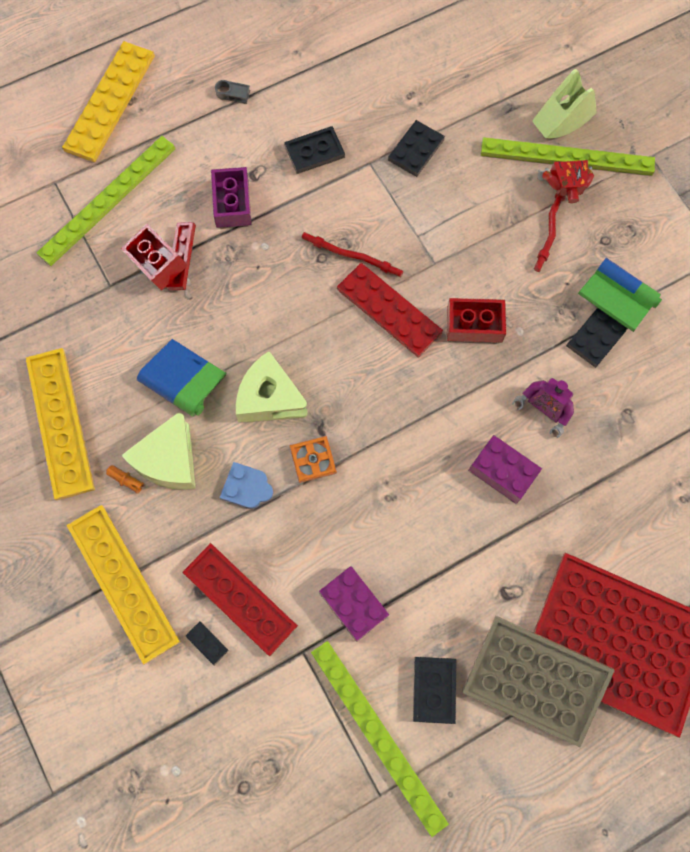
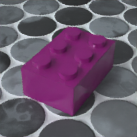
(231, 197)
(505, 469)
(353, 603)

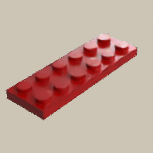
(389, 310)
(240, 599)

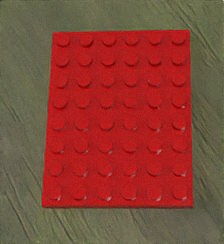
(628, 630)

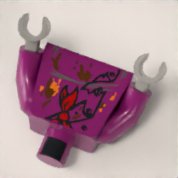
(551, 399)

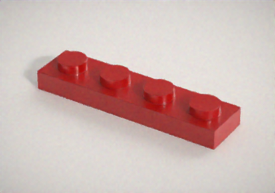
(183, 247)

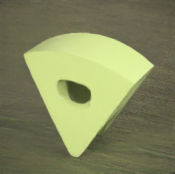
(564, 117)
(268, 394)
(165, 455)

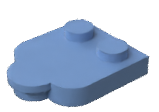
(246, 487)

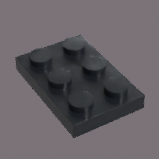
(416, 148)
(314, 149)
(596, 337)
(434, 690)

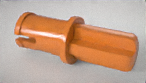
(124, 479)

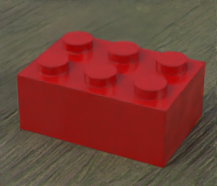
(154, 257)
(476, 320)

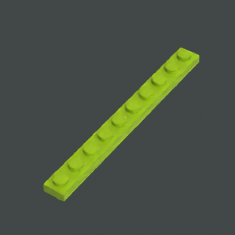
(550, 153)
(105, 201)
(380, 739)

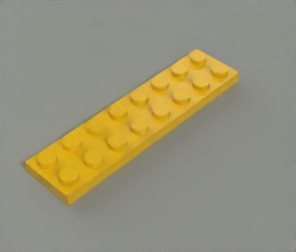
(108, 101)
(59, 424)
(123, 584)

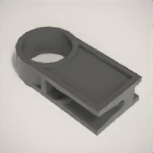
(237, 91)

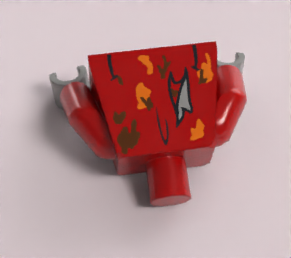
(568, 178)

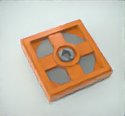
(313, 459)

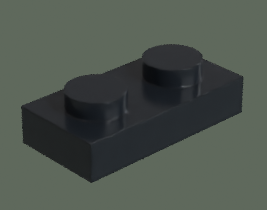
(207, 643)

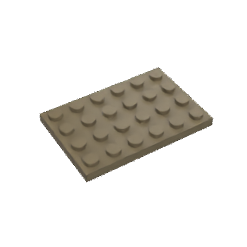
(538, 681)

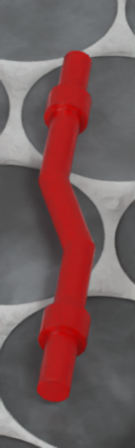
(544, 253)
(384, 266)

